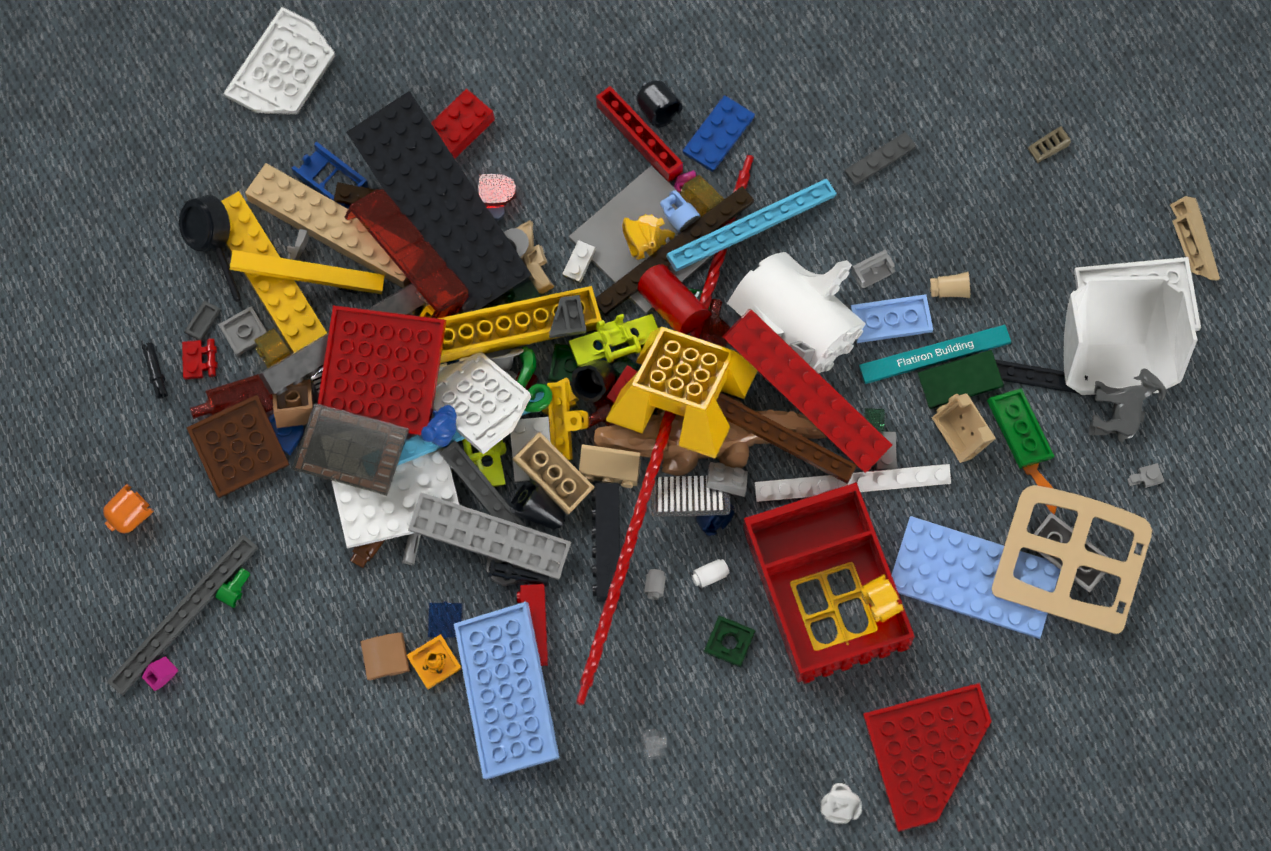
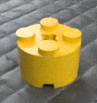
(882, 598)

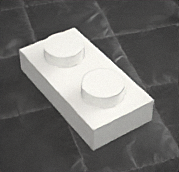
(579, 261)

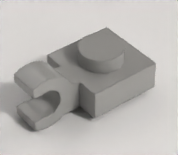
(1147, 475)

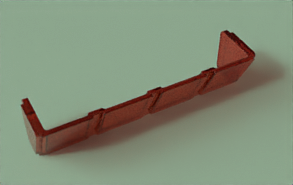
(410, 252)

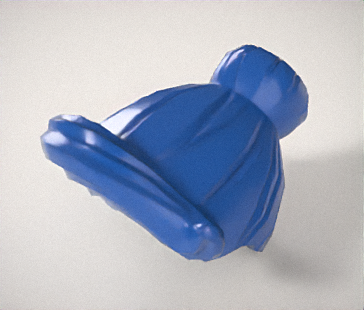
(441, 427)

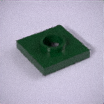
(726, 627)

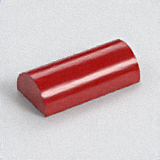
(672, 299)

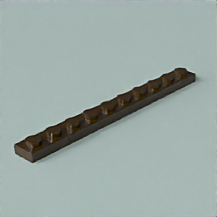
(708, 223)

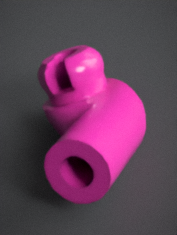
(682, 179)

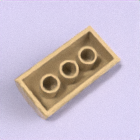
(553, 473)

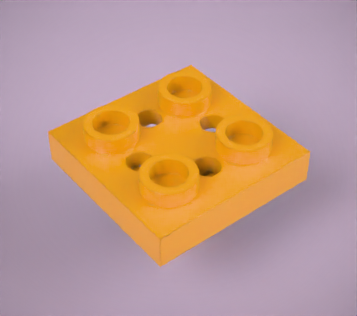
(430, 655)

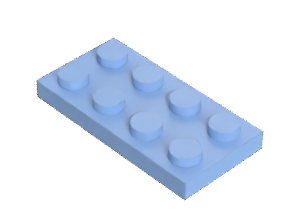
(894, 318)

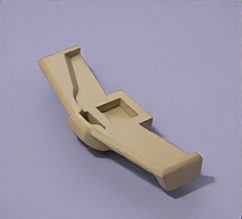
(534, 259)

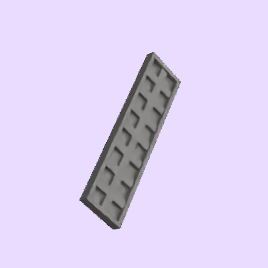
(489, 536)

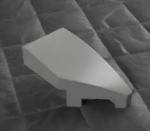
(301, 242)

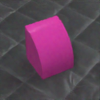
(159, 673)

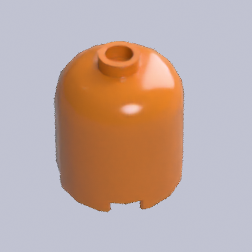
(126, 510)

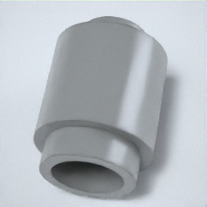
(655, 584)

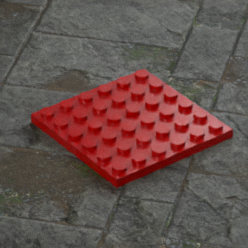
(382, 365)

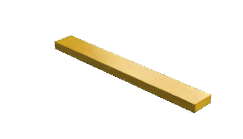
(306, 272)

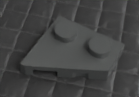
(568, 318)

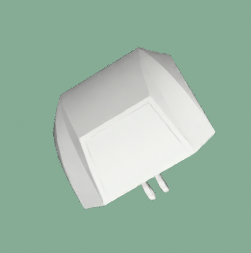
(1127, 326)

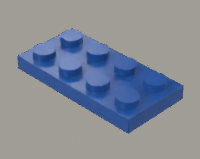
(718, 133)

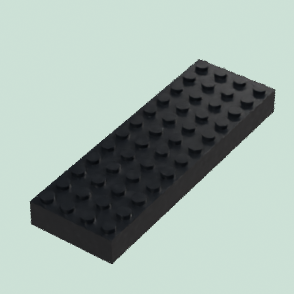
(439, 200)

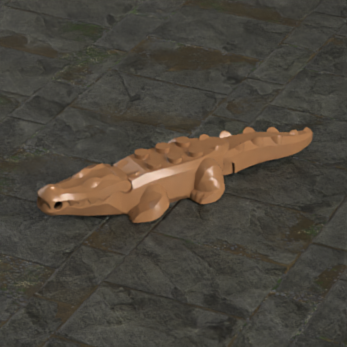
(680, 460)

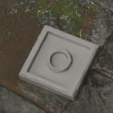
(242, 330)

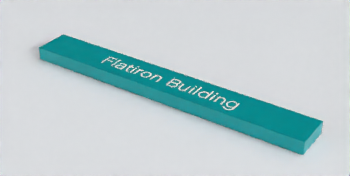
(934, 354)

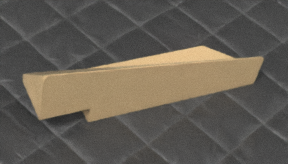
(1194, 238)

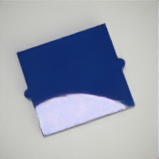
(442, 619)

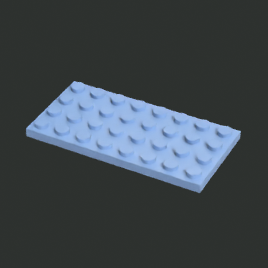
(959, 575)
(506, 690)

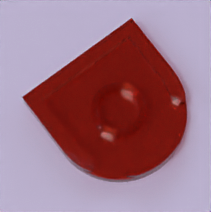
(496, 189)

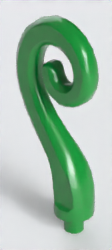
(529, 366)

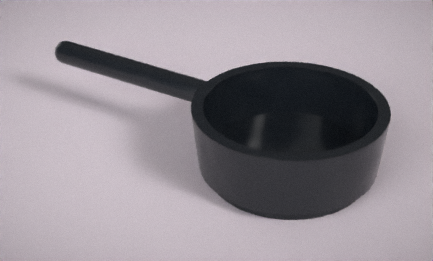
(207, 228)

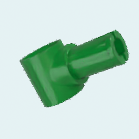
(231, 592)

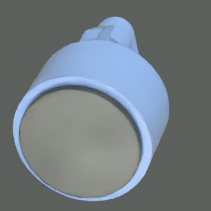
(683, 216)

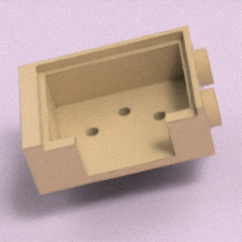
(963, 427)

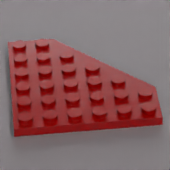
(926, 749)

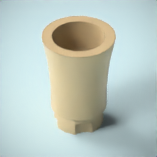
(951, 286)

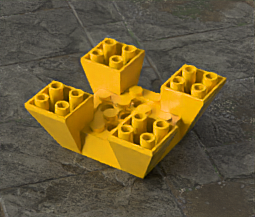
(685, 379)

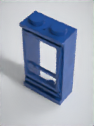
(316, 162)

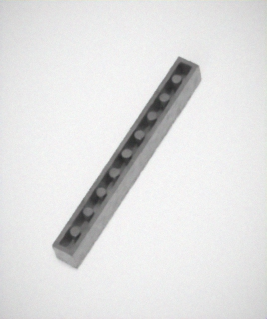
(312, 355)

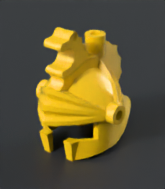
(645, 235)

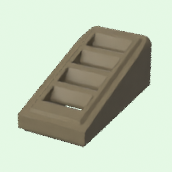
(1065, 142)

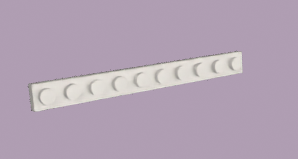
(866, 482)

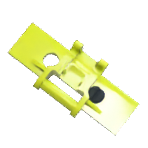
(613, 334)
(489, 462)

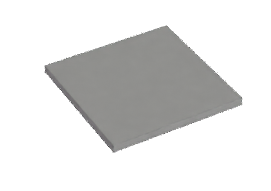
(606, 232)

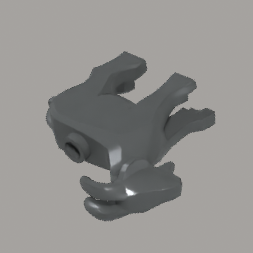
(1127, 405)

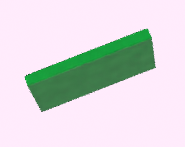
(1020, 428)

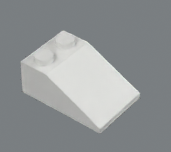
(522, 434)

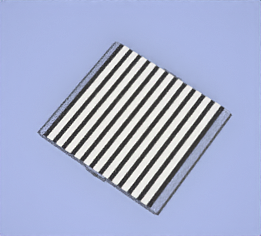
(687, 497)

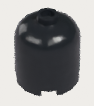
(658, 103)
(593, 380)

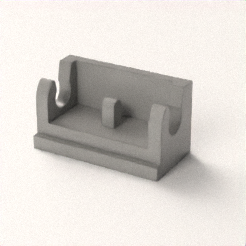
(873, 269)

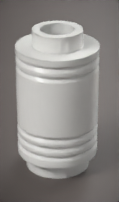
(710, 573)

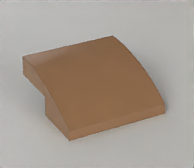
(385, 656)

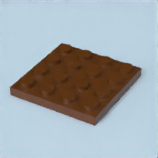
(238, 446)

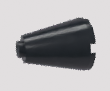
(535, 505)

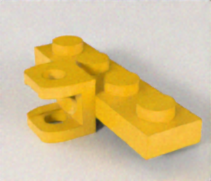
(563, 420)

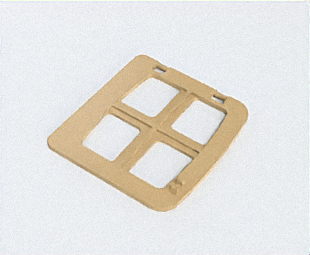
(1073, 556)

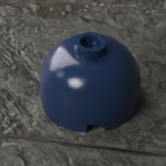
(711, 523)

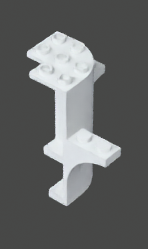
(801, 306)

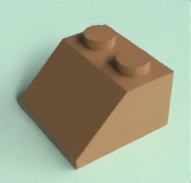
(293, 405)

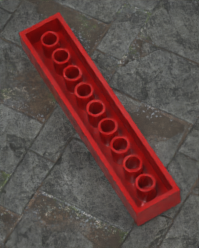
(807, 390)

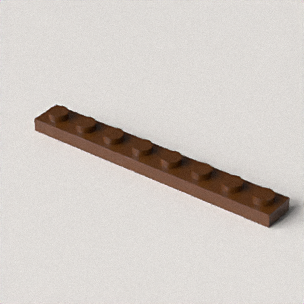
(786, 439)

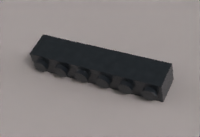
(607, 537)

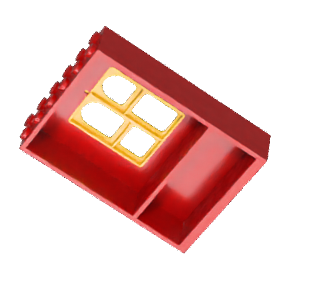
(809, 543)

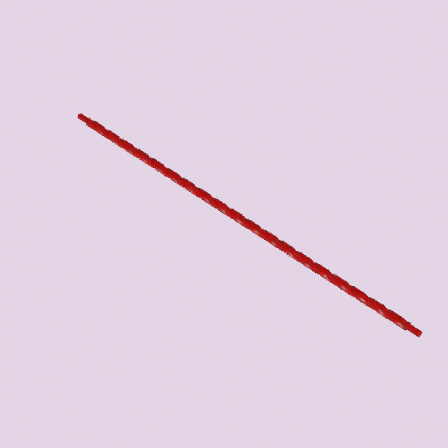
(648, 483)

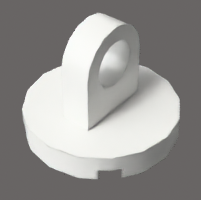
(841, 804)

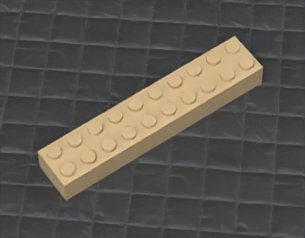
(322, 219)

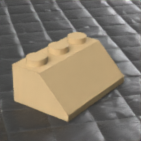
(610, 465)

